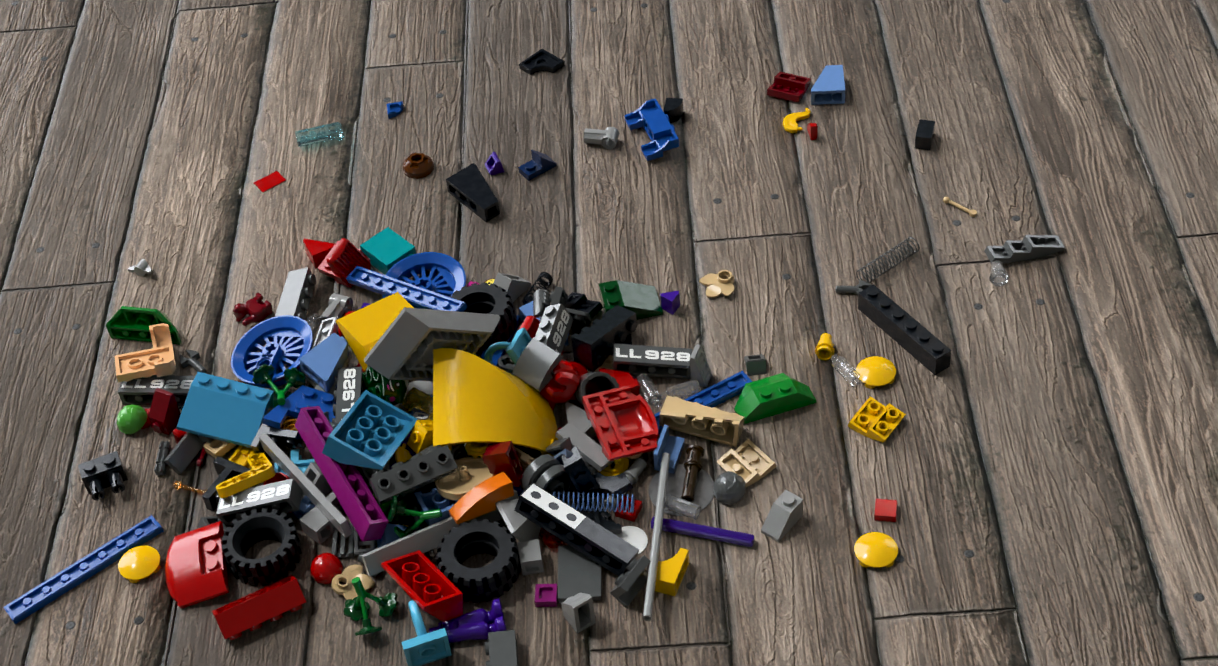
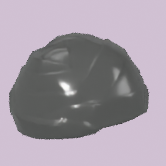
(729, 488)

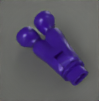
(474, 624)

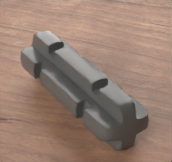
(163, 452)

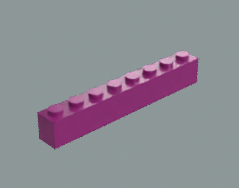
(343, 478)

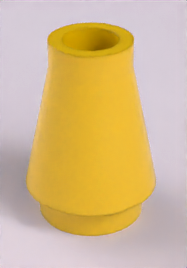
(824, 348)

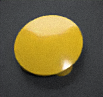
(876, 371)
(876, 550)
(139, 563)

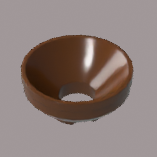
(420, 168)

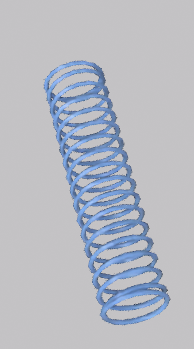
(597, 506)

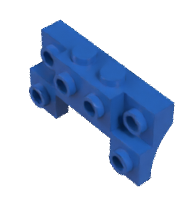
(657, 128)

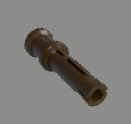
(692, 466)

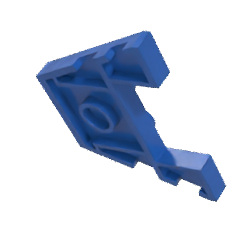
(300, 398)

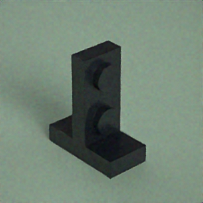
(280, 437)
(226, 470)

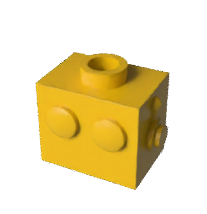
(421, 435)

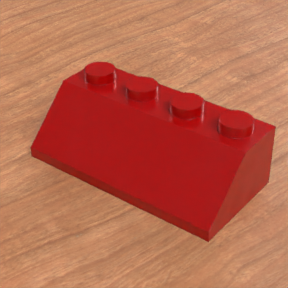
(426, 585)
(258, 607)

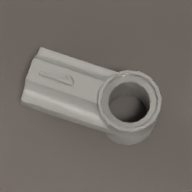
(606, 138)
(337, 306)

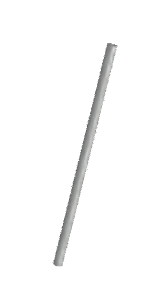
(656, 538)

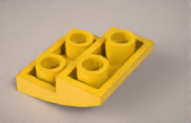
(876, 420)

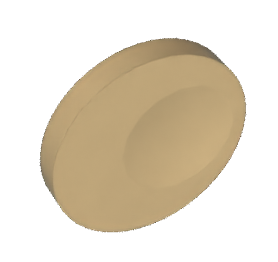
(469, 474)

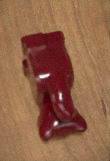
(255, 308)

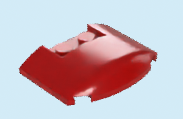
(621, 422)
(197, 566)

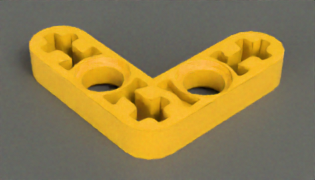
(260, 471)

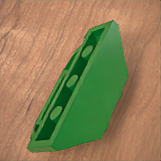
(134, 324)
(772, 397)

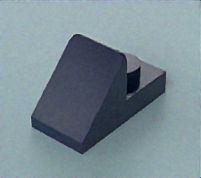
(538, 165)

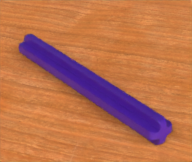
(706, 532)

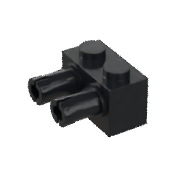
(103, 473)

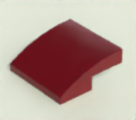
(789, 86)

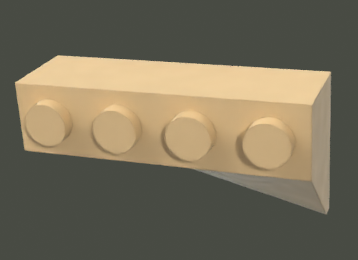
(701, 421)

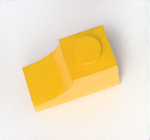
(671, 573)

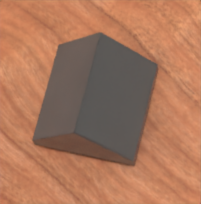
(559, 445)

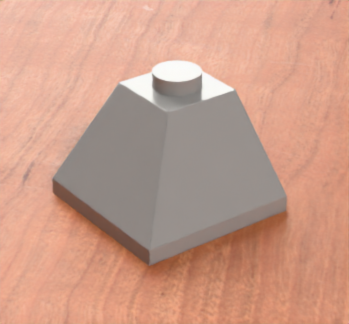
(519, 526)

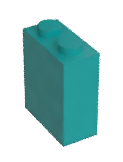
(387, 249)

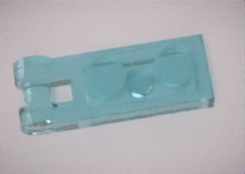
(319, 134)

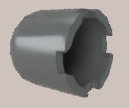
(593, 383)

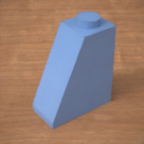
(829, 86)
(323, 361)

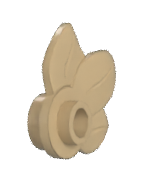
(718, 283)
(348, 574)

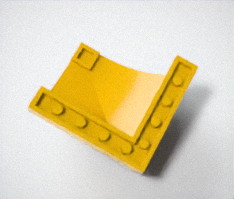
(486, 404)

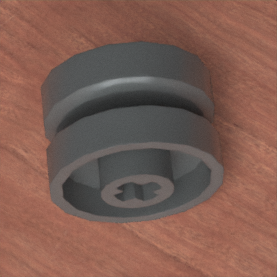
(548, 475)

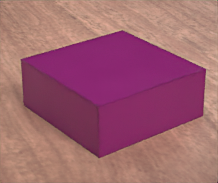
(546, 595)

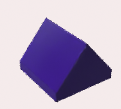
(494, 165)
(670, 301)

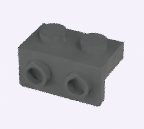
(631, 582)

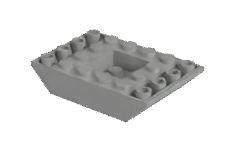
(409, 342)

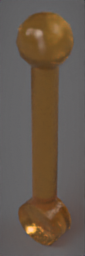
(177, 485)

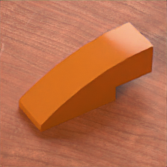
(482, 498)

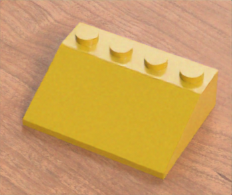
(368, 324)

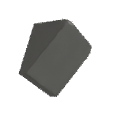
(755, 364)

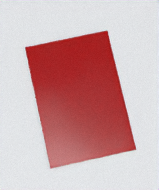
(270, 181)

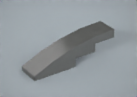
(1027, 249)

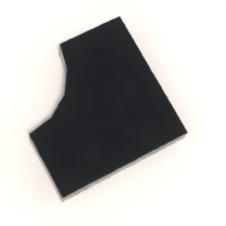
(540, 62)

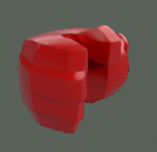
(563, 386)

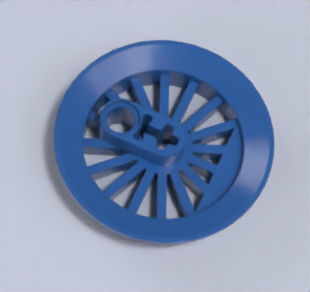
(449, 278)
(286, 340)

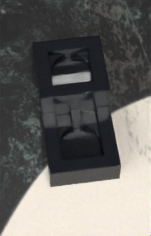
(579, 302)

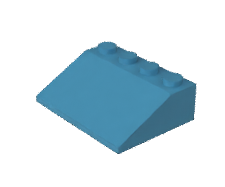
(224, 409)
(369, 433)

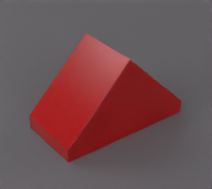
(317, 250)

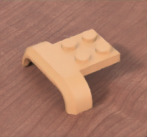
(148, 362)

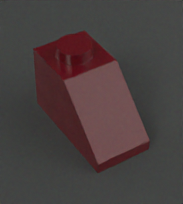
(164, 412)
(503, 458)

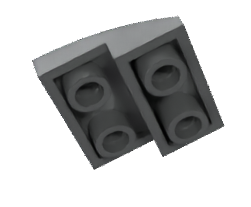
(536, 364)

